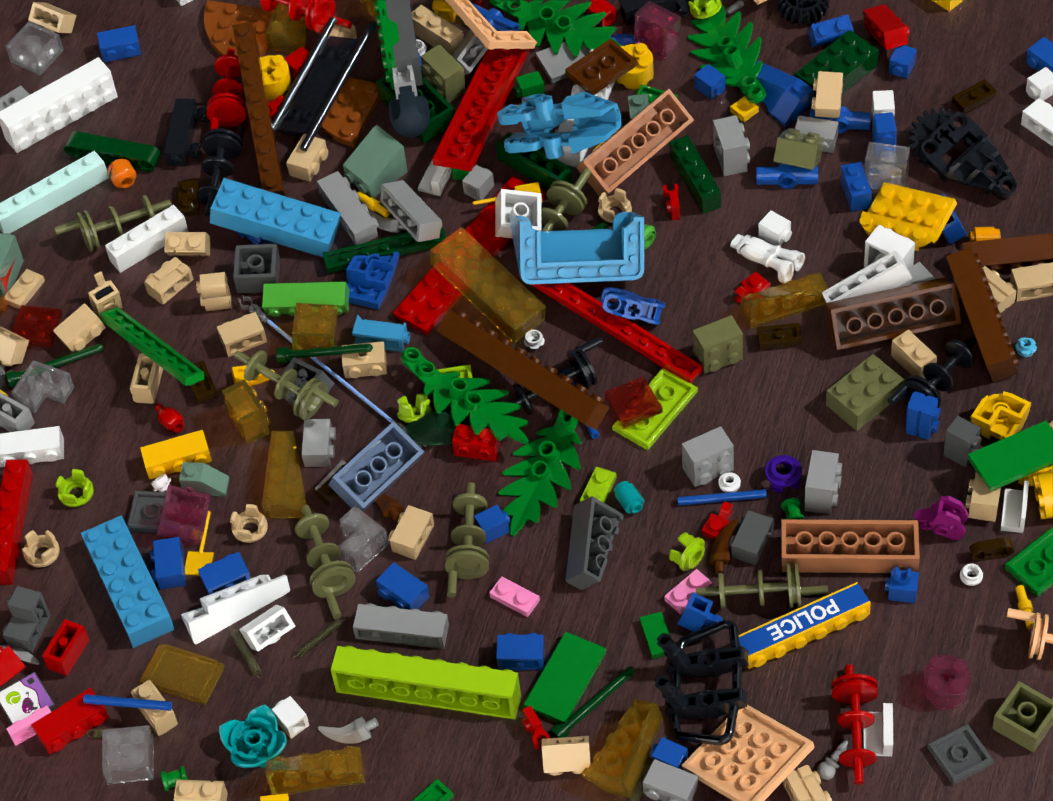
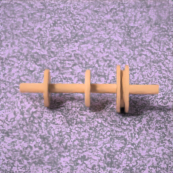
(1039, 630)

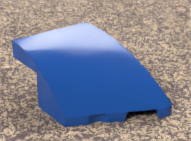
(370, 278)

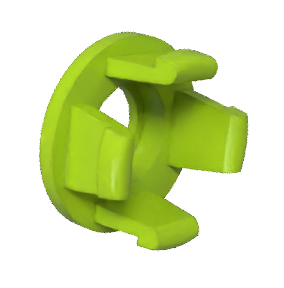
(711, 8)
(410, 414)
(77, 480)
(692, 554)

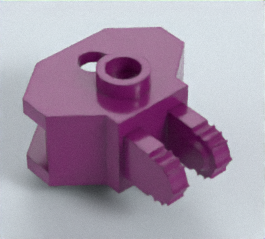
(943, 519)

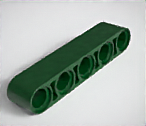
(140, 155)

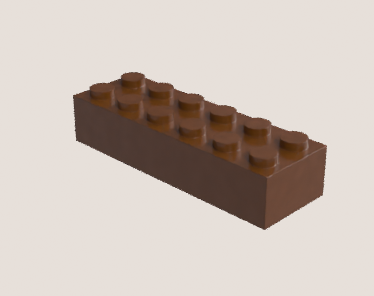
(893, 312)
(983, 314)

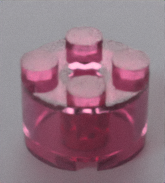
(946, 681)

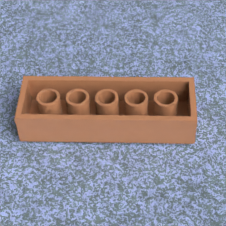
(635, 142)
(850, 545)

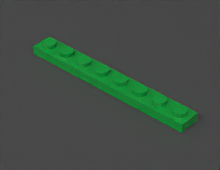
(152, 346)

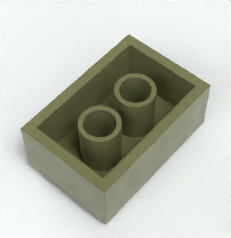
(863, 392)

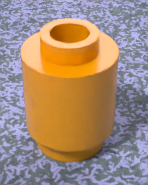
(984, 233)

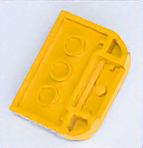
(909, 213)

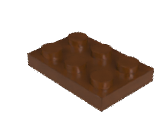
(601, 67)

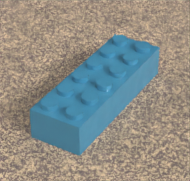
(274, 217)
(127, 581)

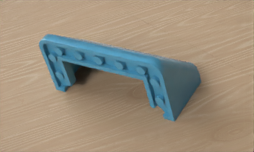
(580, 254)

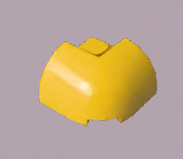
(1001, 415)

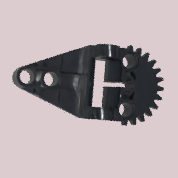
(972, 164)

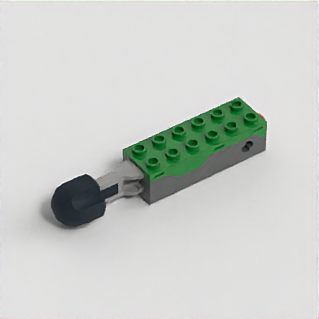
(409, 112)

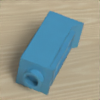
(370, 331)

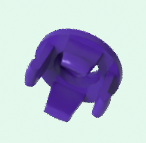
(780, 481)

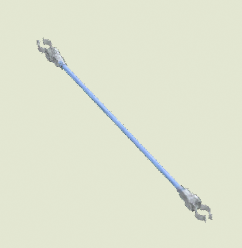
(263, 317)

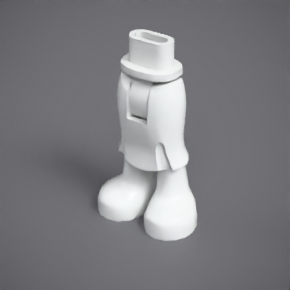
(768, 254)

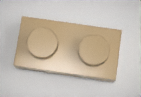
(24, 288)

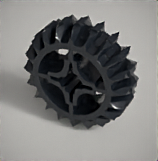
(802, 10)

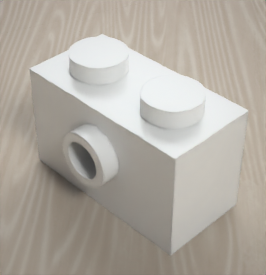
(267, 628)

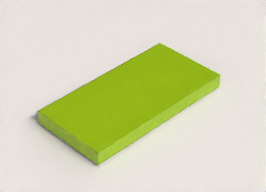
(673, 396)

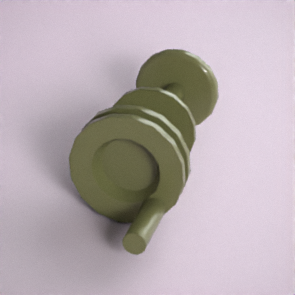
(566, 199)
(89, 230)
(308, 398)
(467, 559)
(331, 576)
(792, 586)

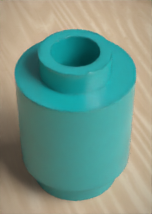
(629, 497)

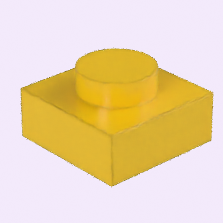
(744, 109)

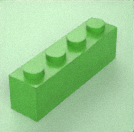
(282, 297)

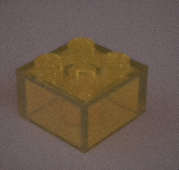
(314, 326)
(246, 411)

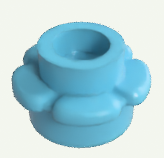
(1025, 351)

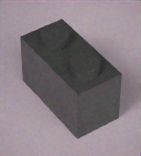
(960, 440)
(751, 537)

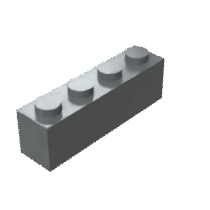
(591, 541)

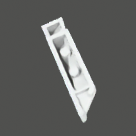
(232, 605)

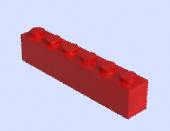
(13, 507)

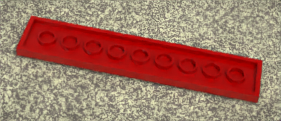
(479, 109)
(434, 293)

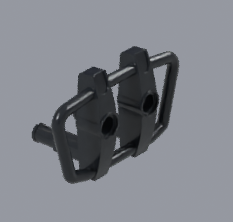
(703, 664)

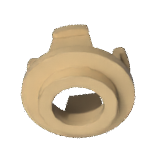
(617, 200)
(251, 515)
(34, 542)

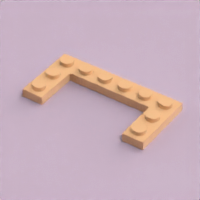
(486, 33)

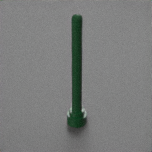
(285, 355)
(14, 376)
(563, 730)

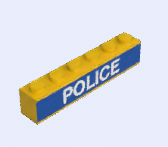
(805, 625)

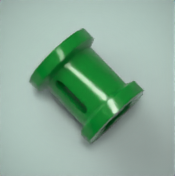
(791, 509)
(169, 778)

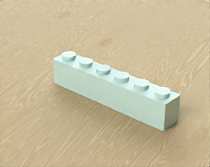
(52, 192)

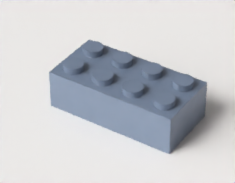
(376, 467)

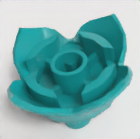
(258, 725)

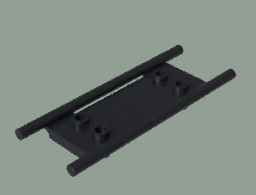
(322, 85)

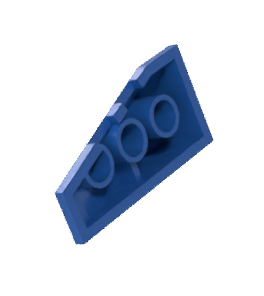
(785, 94)

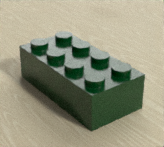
(846, 55)
(440, 110)

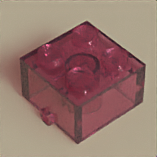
(657, 29)
(184, 514)

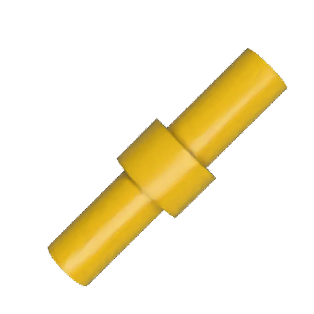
(373, 204)
(1024, 604)

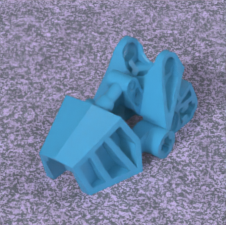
(593, 120)

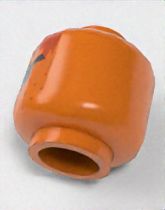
(121, 173)

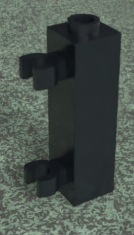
(630, 7)
(181, 132)

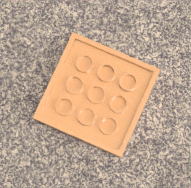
(753, 760)

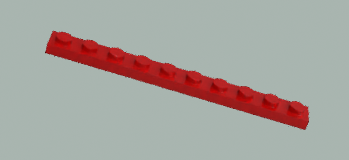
(623, 330)

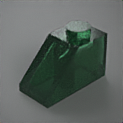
(432, 429)

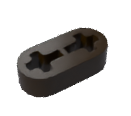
(991, 549)

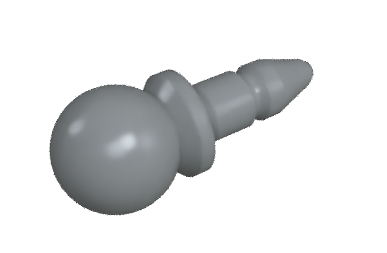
(827, 768)

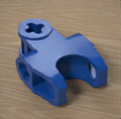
(625, 298)

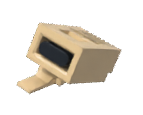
(104, 296)

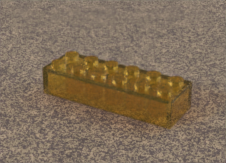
(487, 284)

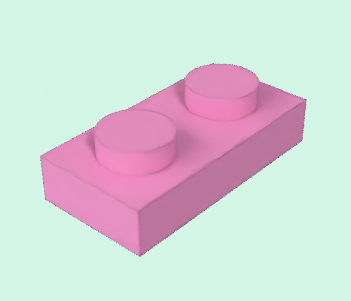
(679, 595)
(514, 596)
(22, 729)

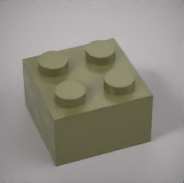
(443, 73)
(799, 149)
(718, 344)
(1024, 716)

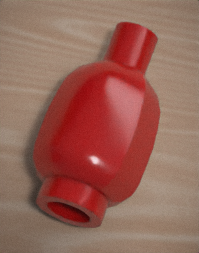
(169, 418)

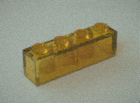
(285, 33)
(784, 300)
(283, 481)
(626, 750)
(315, 771)

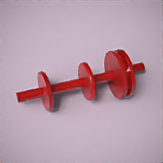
(316, 12)
(227, 106)
(855, 690)

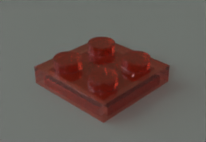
(37, 324)
(633, 402)

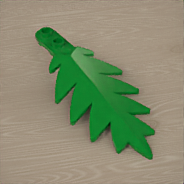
(559, 23)
(731, 52)
(466, 400)
(541, 470)

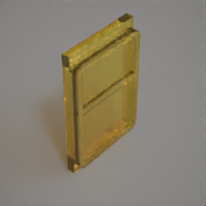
(183, 673)

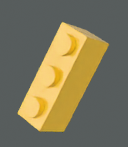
(168, 455)

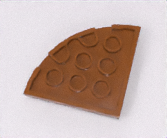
(219, 21)
(351, 111)

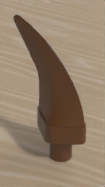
(389, 507)
(720, 550)

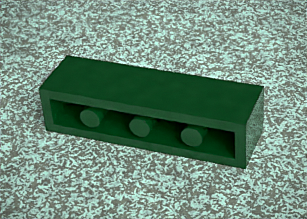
(534, 165)
(695, 174)

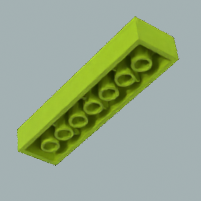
(426, 682)

